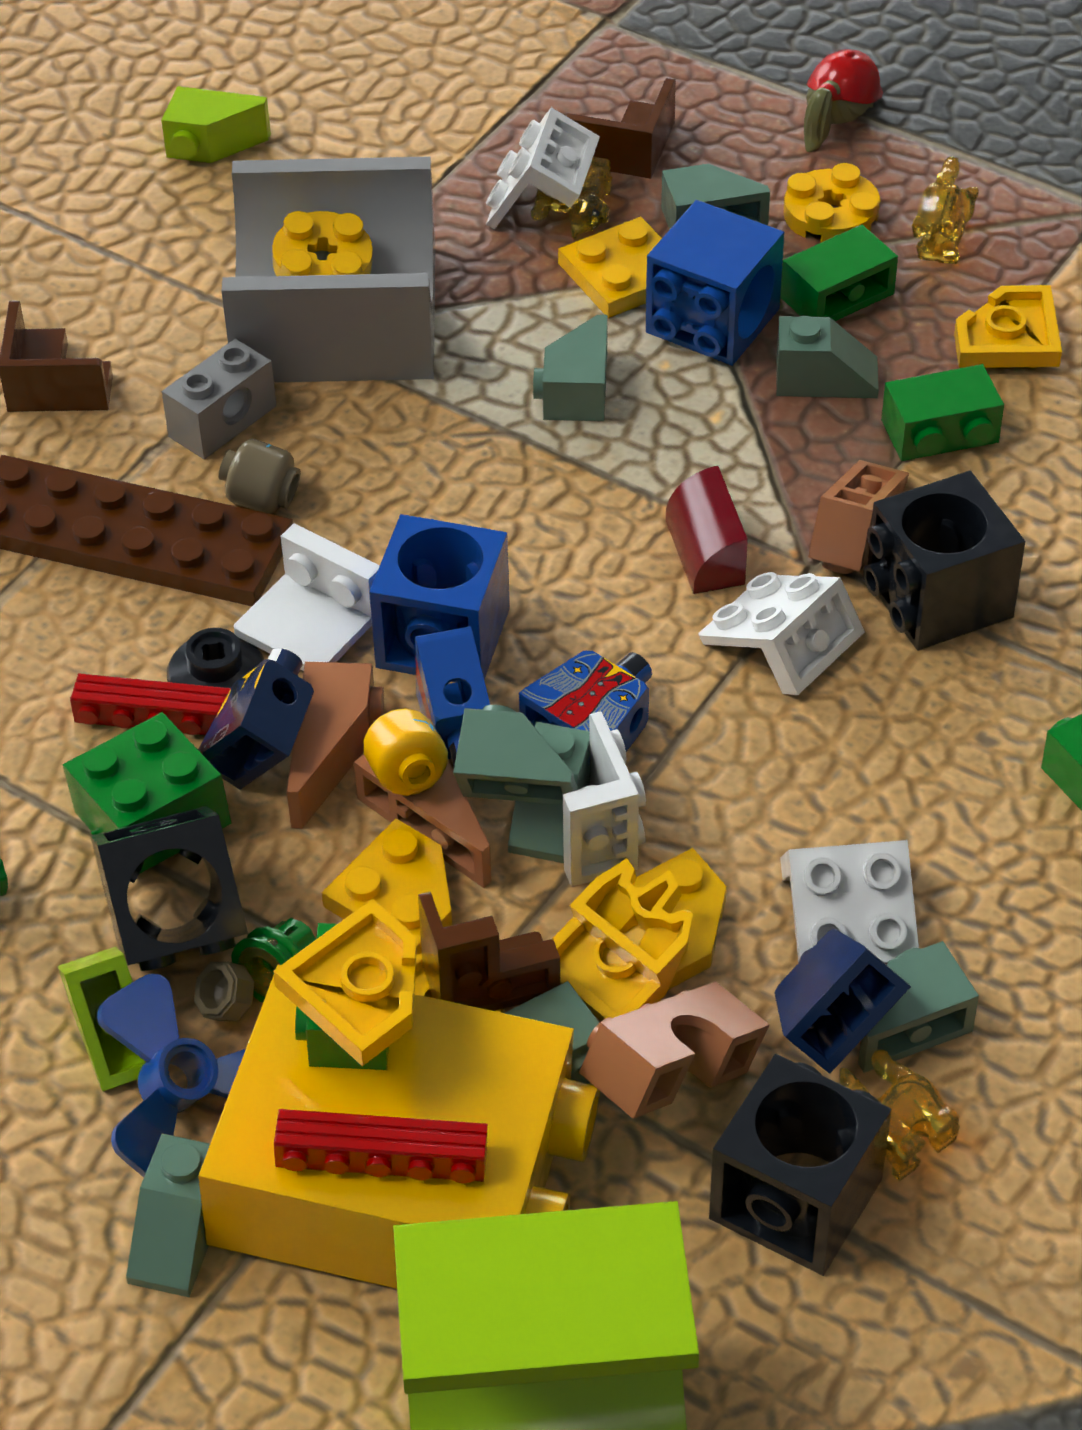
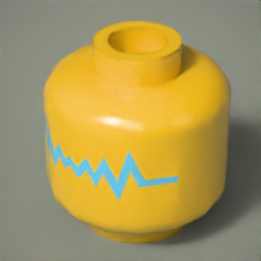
(402, 748)

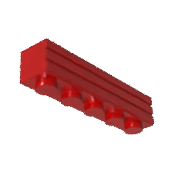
(133, 701)
(380, 1145)

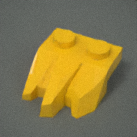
(623, 941)

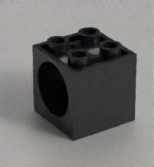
(943, 560)
(120, 860)
(788, 1206)

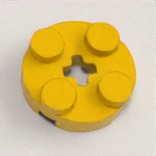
(812, 194)
(321, 231)

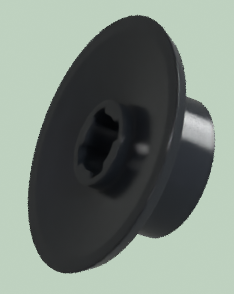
(213, 659)

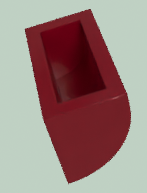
(707, 532)

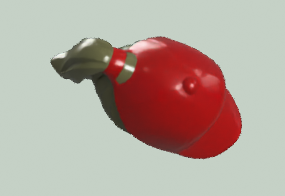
(839, 93)

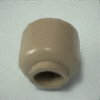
(259, 476)

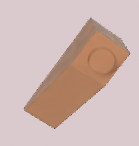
(847, 514)
(330, 733)
(436, 813)

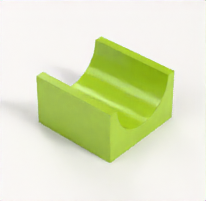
(546, 1320)

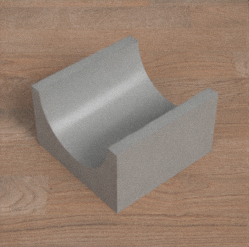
(336, 323)

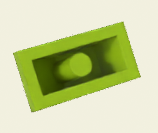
(213, 124)
(87, 986)

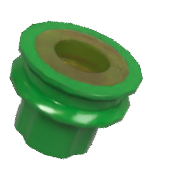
(267, 948)

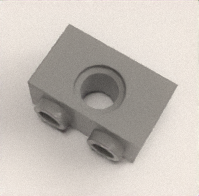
(219, 398)

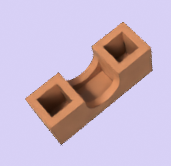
(647, 1052)

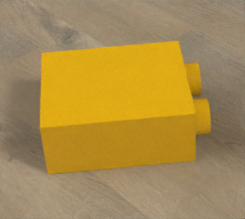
(448, 1067)

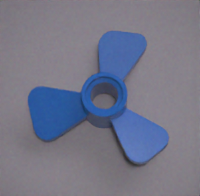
(146, 1023)

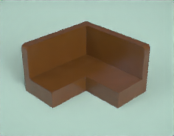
(639, 138)
(40, 376)
(476, 968)

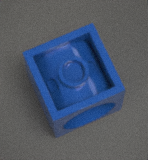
(714, 282)
(438, 581)

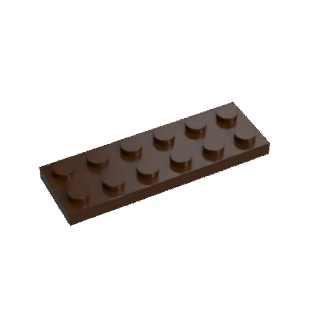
(138, 531)

